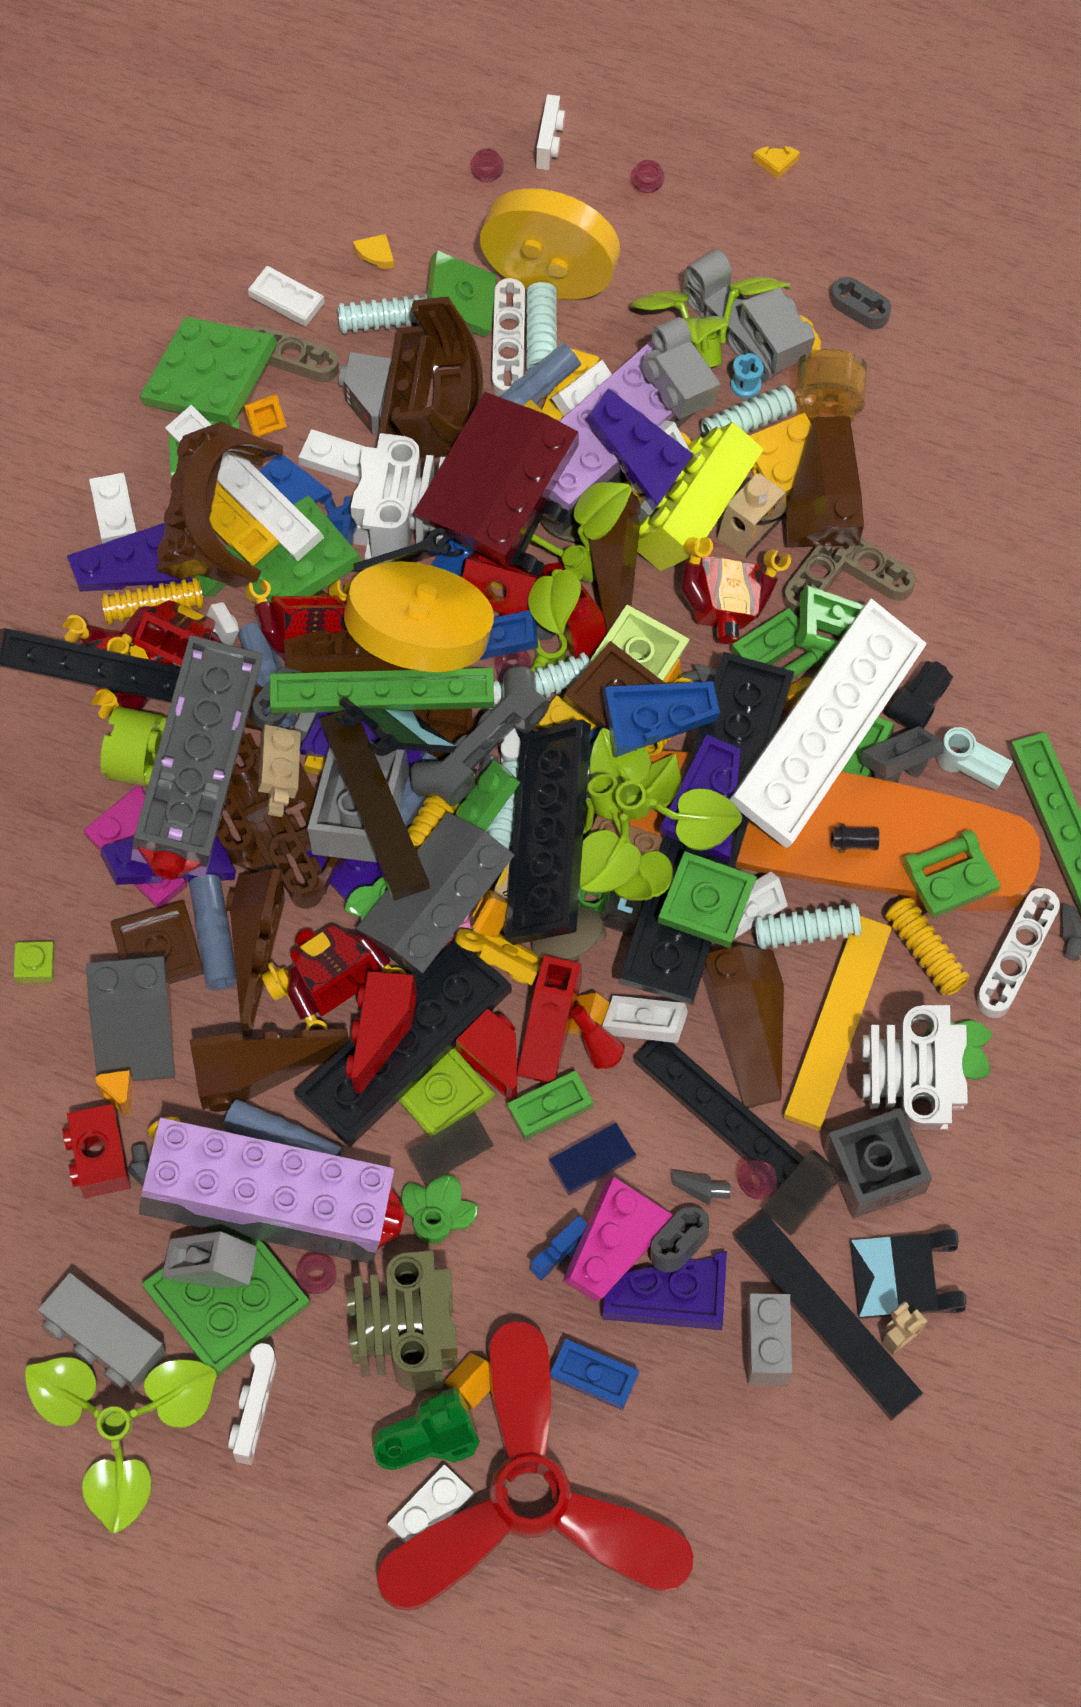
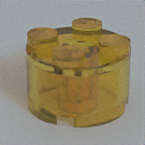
(830, 384)

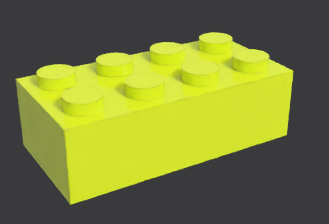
(698, 494)

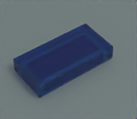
(592, 1159)

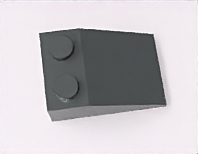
(131, 1017)

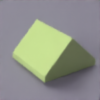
(646, 641)

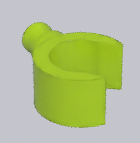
(544, 658)

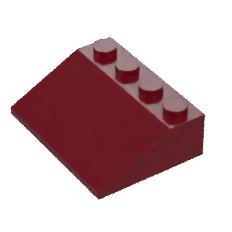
(498, 476)

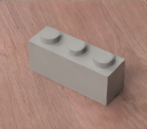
(101, 1333)

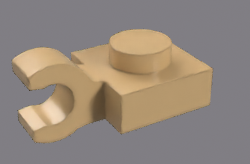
(903, 1328)

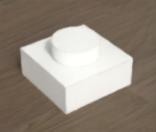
(226, 624)

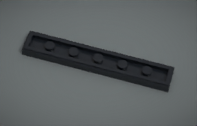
(87, 665)
(717, 1108)
(828, 1316)

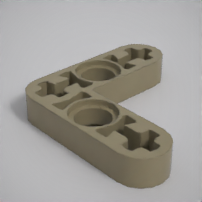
(298, 366)
(848, 561)

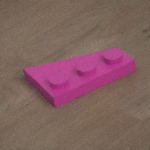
(121, 823)
(614, 1238)

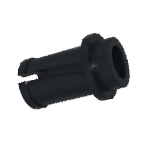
(854, 838)

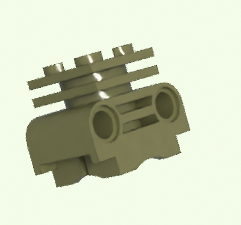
(406, 1322)

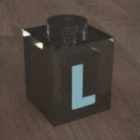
(620, 913)

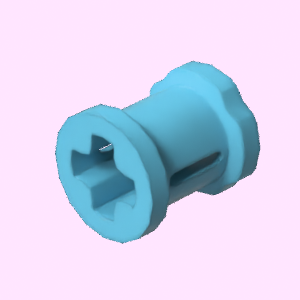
(750, 379)

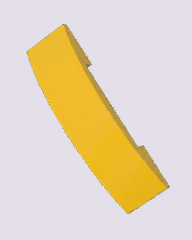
(239, 529)

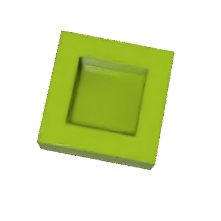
(34, 962)

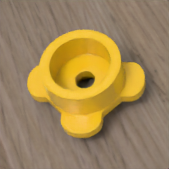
(276, 981)

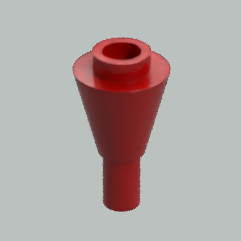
(602, 1047)

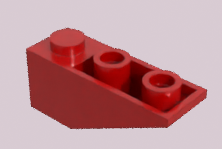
(585, 625)
(385, 1019)
(549, 1019)

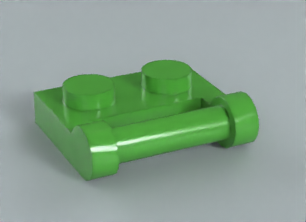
(823, 612)
(777, 640)
(954, 885)

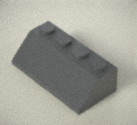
(460, 869)

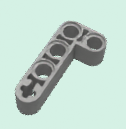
(708, 291)

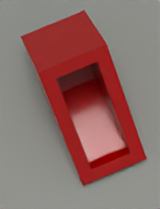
(491, 1051)

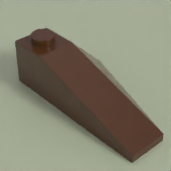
(827, 490)
(615, 561)
(331, 653)
(255, 920)
(748, 1010)
(242, 1069)

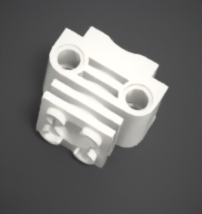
(389, 495)
(918, 1067)

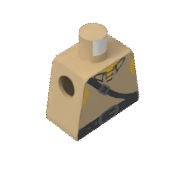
(759, 507)

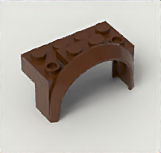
(416, 357)
(188, 538)

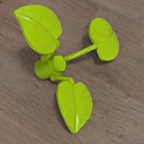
(705, 329)
(556, 596)
(661, 784)
(610, 862)
(119, 1489)

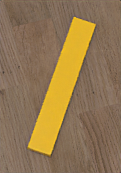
(837, 1025)

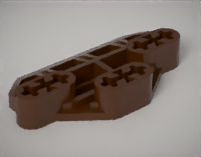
(271, 837)

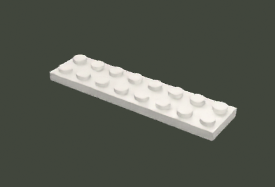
(827, 723)

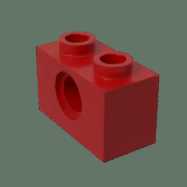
(482, 570)
(96, 1128)

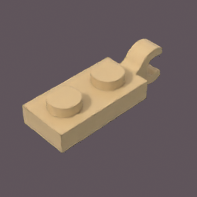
(279, 766)

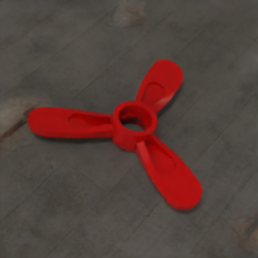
(604, 1531)

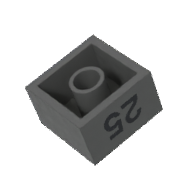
(877, 1162)

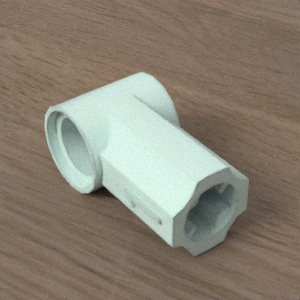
(974, 760)

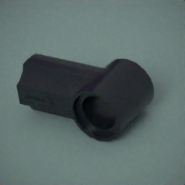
(917, 703)

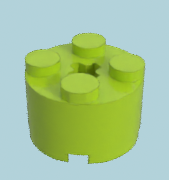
(132, 746)

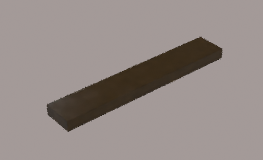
(375, 808)

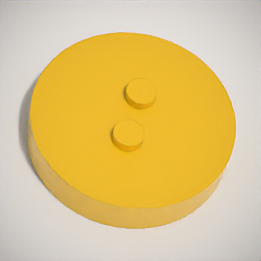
(550, 240)
(418, 616)

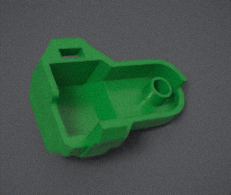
(438, 1429)

